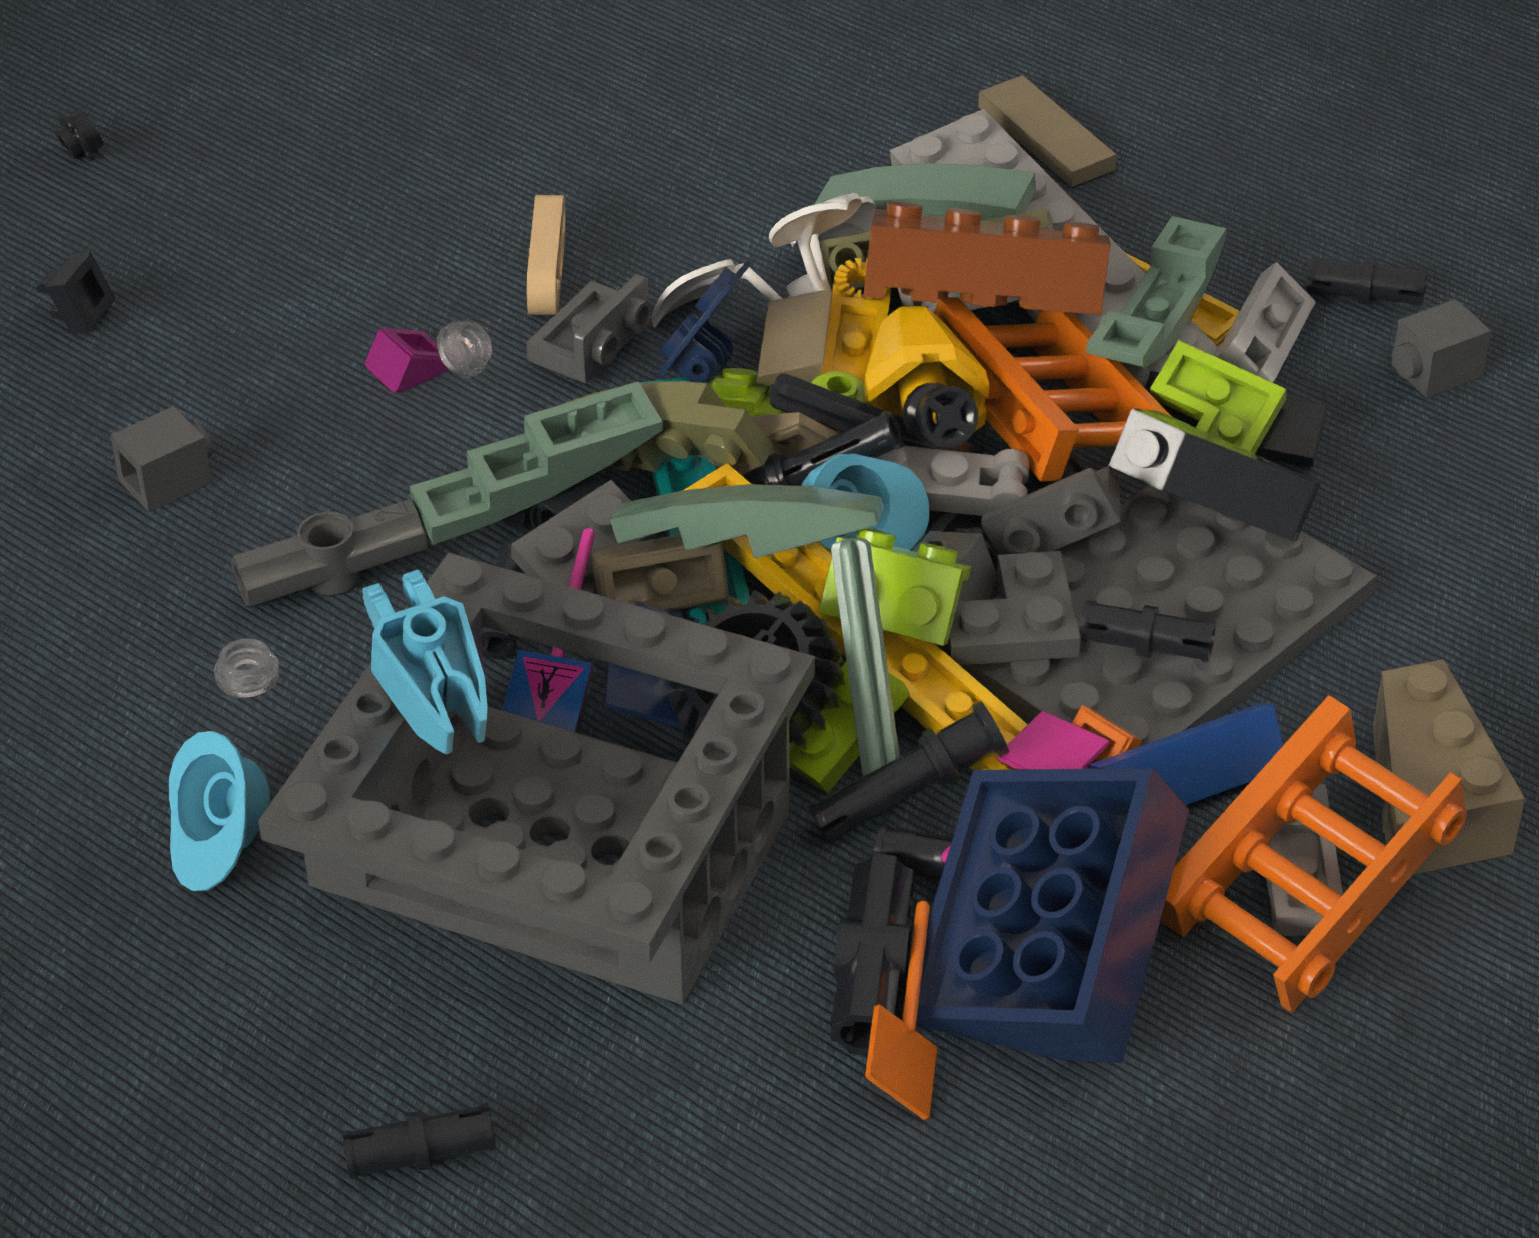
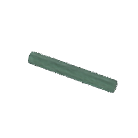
(865, 653)

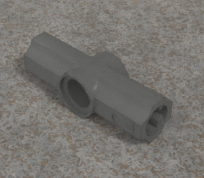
(328, 553)

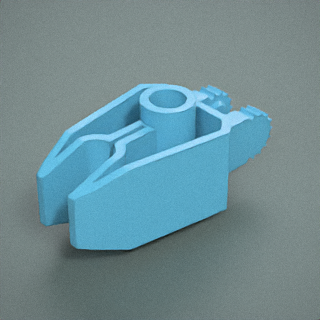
(427, 661)

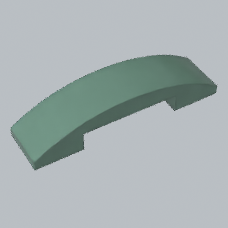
(1164, 298)

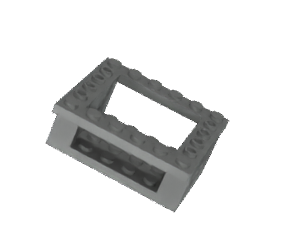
(396, 817)

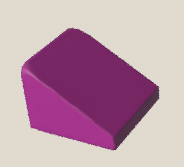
(404, 358)

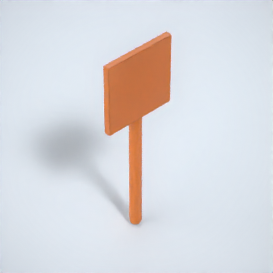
(898, 1056)

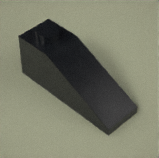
(1213, 473)

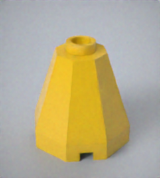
(917, 350)

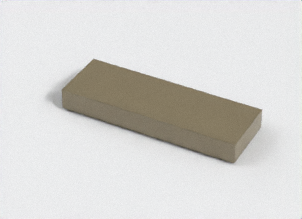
(1047, 131)

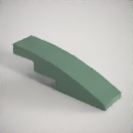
(939, 187)
(551, 456)
(769, 515)

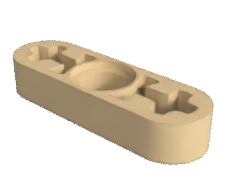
(546, 255)

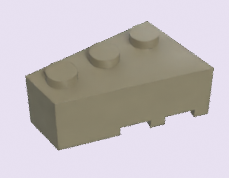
(1424, 734)

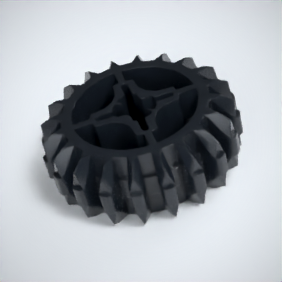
(782, 625)

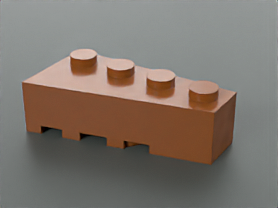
(986, 259)

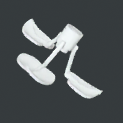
(804, 230)

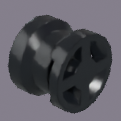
(954, 418)

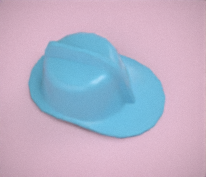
(899, 488)
(213, 808)

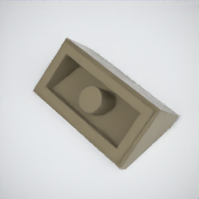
(794, 337)
(661, 573)

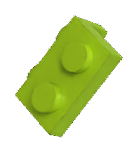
(913, 588)

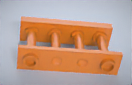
(1035, 417)
(1282, 795)

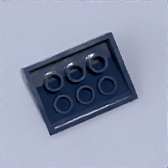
(1050, 909)

